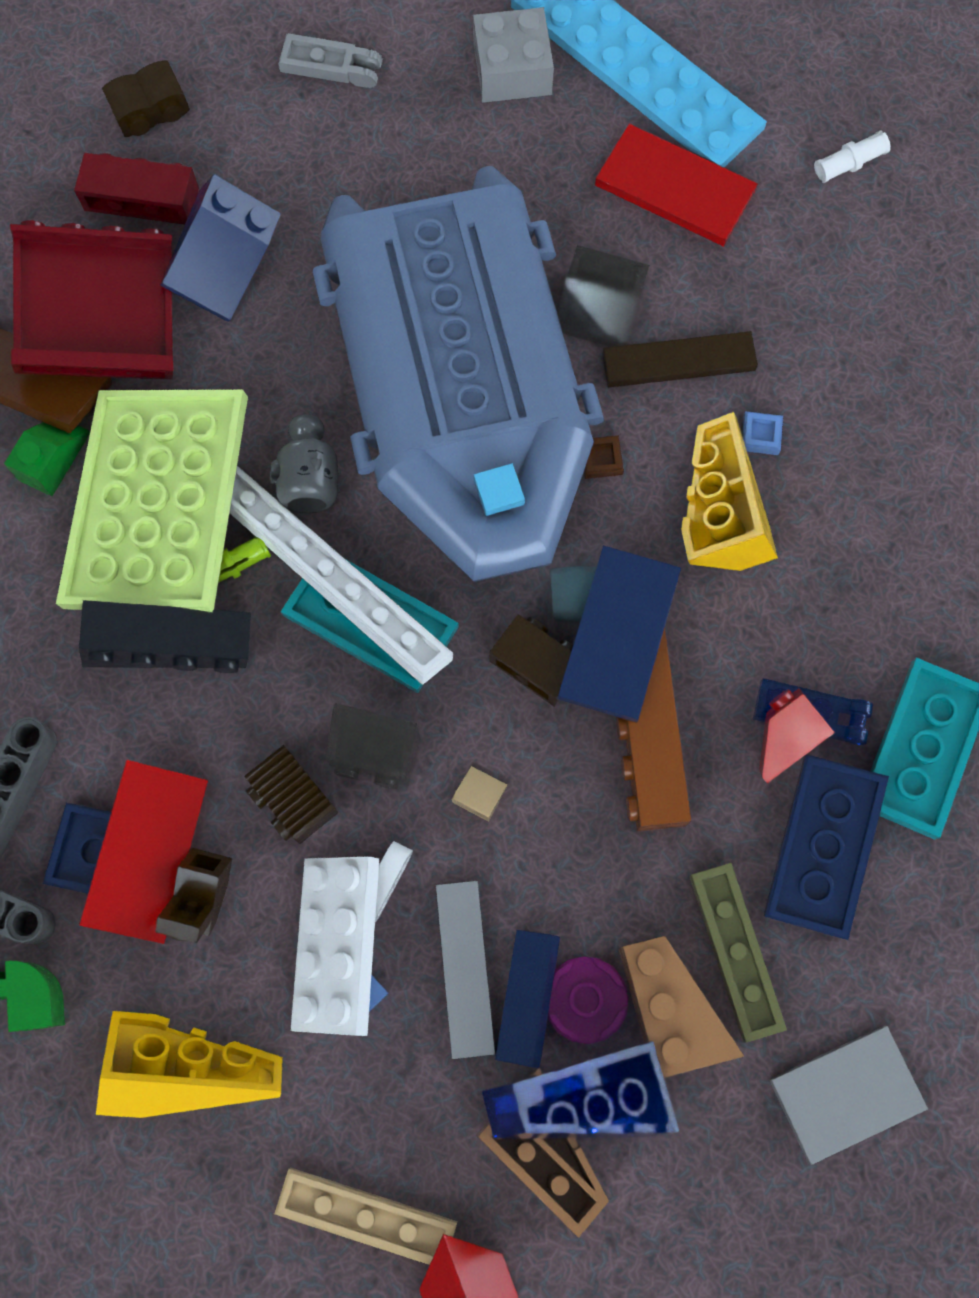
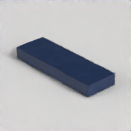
(527, 998)

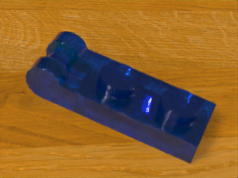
(826, 704)

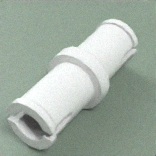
(852, 156)

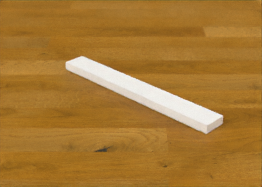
(338, 580)

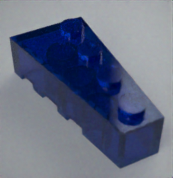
(593, 1098)

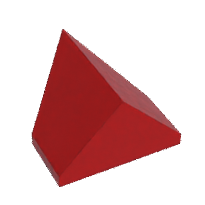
(467, 1272)

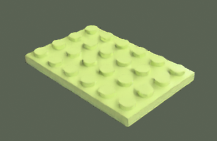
(154, 498)

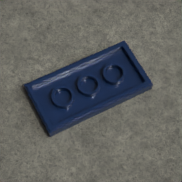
(619, 634)
(826, 846)

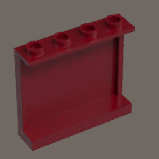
(91, 301)

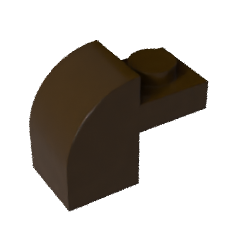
(197, 896)

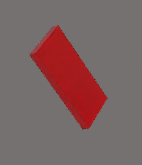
(676, 184)
(142, 849)

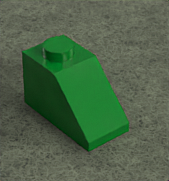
(45, 455)

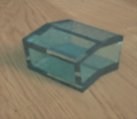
(570, 591)

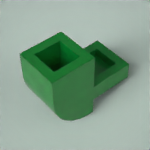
(31, 996)

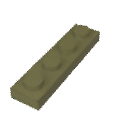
(737, 953)

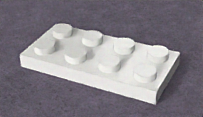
(335, 946)

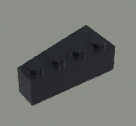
(163, 637)

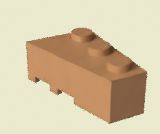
(674, 1009)
(554, 1172)

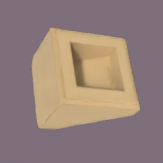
(479, 793)

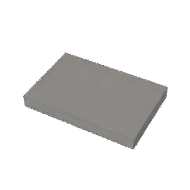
(848, 1094)

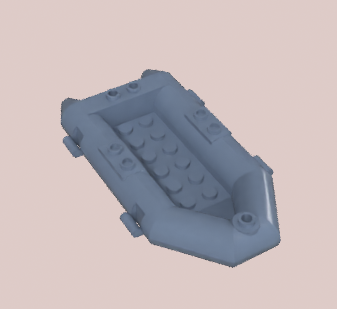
(460, 368)

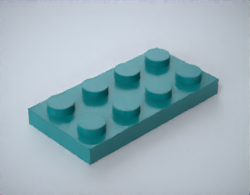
(320, 617)
(927, 747)

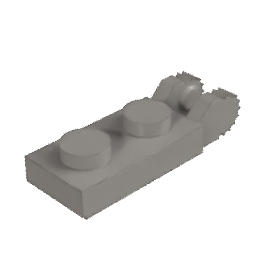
(329, 60)

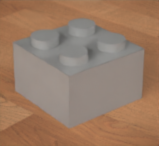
(513, 54)

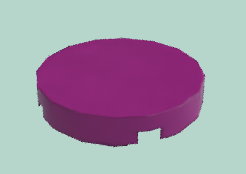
(575, 997)

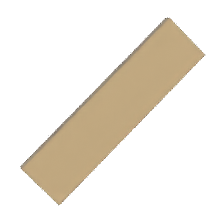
(362, 1216)

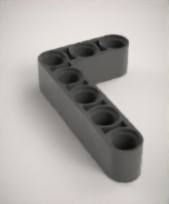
(13, 803)

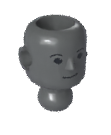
(306, 468)

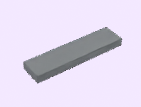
(465, 970)

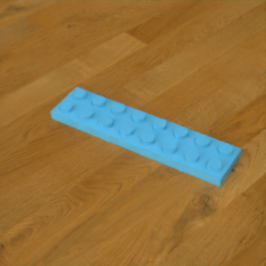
(651, 76)

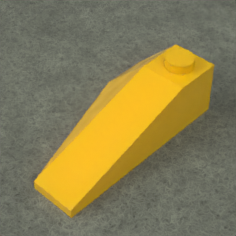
(725, 510)
(167, 1071)

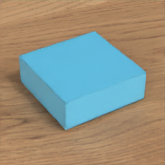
(499, 489)

